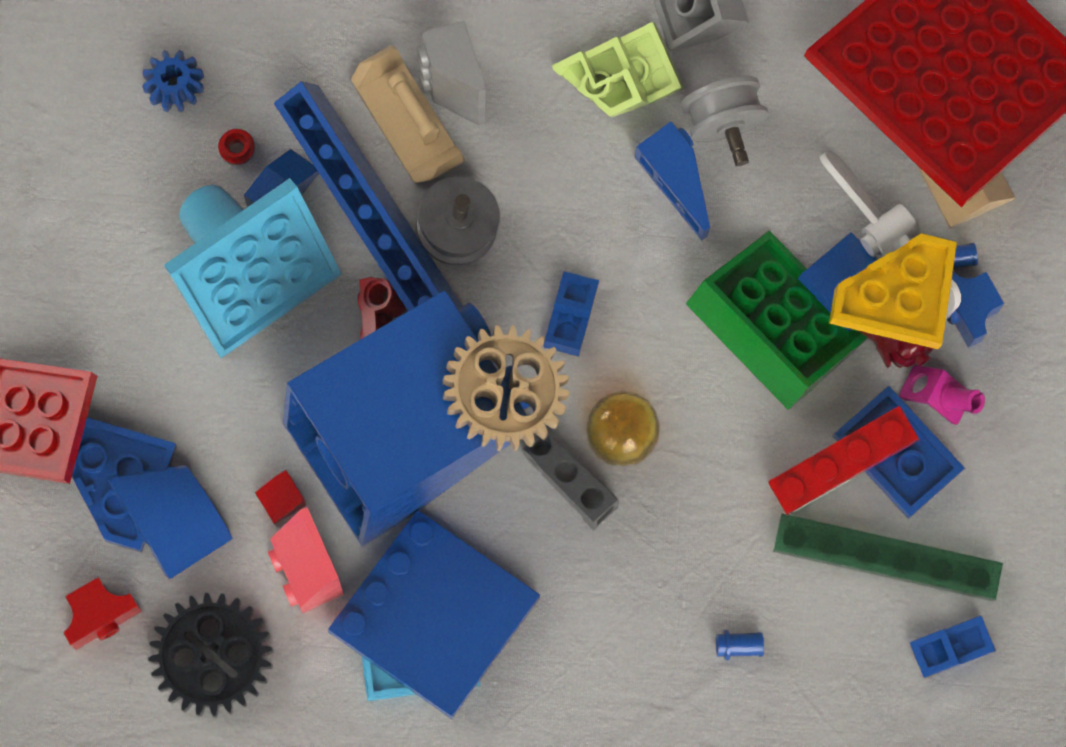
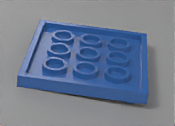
(434, 614)

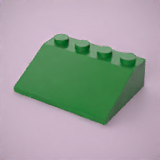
(773, 320)

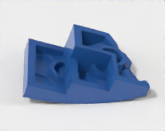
(171, 516)

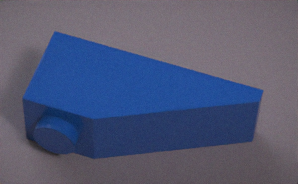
(673, 167)

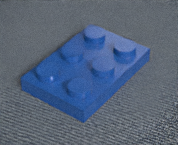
(913, 473)

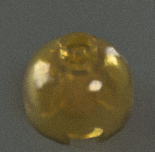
(607, 429)

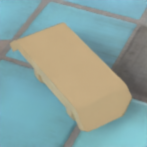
(405, 116)

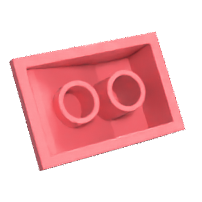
(305, 563)

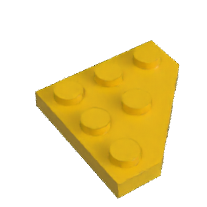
(900, 293)

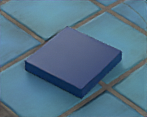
(835, 266)

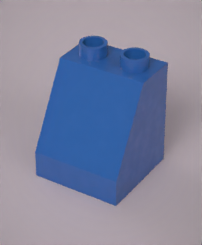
(379, 420)

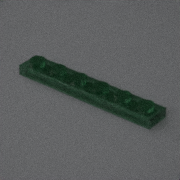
(888, 557)

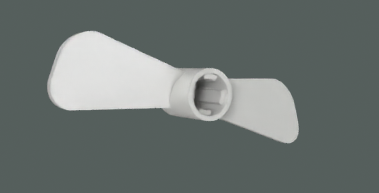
(885, 231)

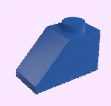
(284, 167)

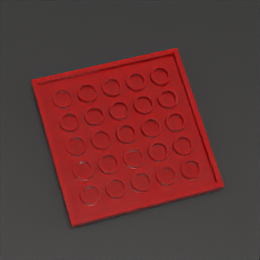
(950, 81)

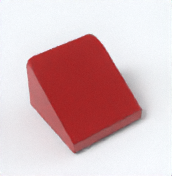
(280, 497)

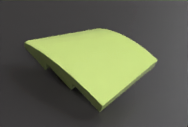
(624, 71)

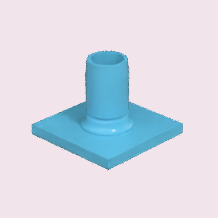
(248, 261)

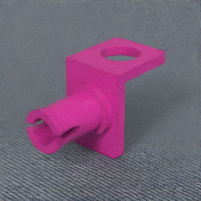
(942, 394)

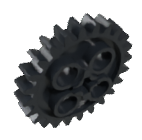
(188, 680)

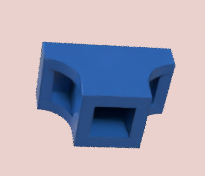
(977, 304)

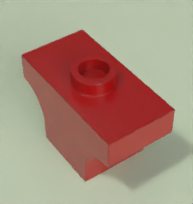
(97, 613)

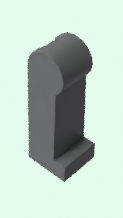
(571, 480)

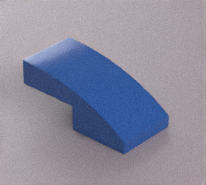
(571, 313)
(952, 646)

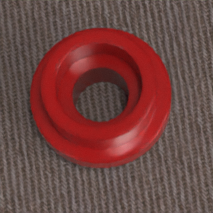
(236, 136)

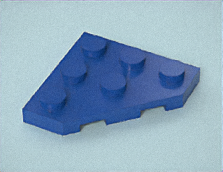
(119, 451)

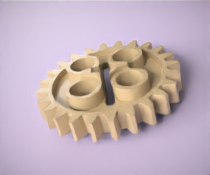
(539, 392)

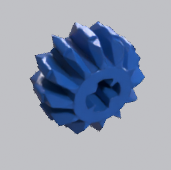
(159, 84)

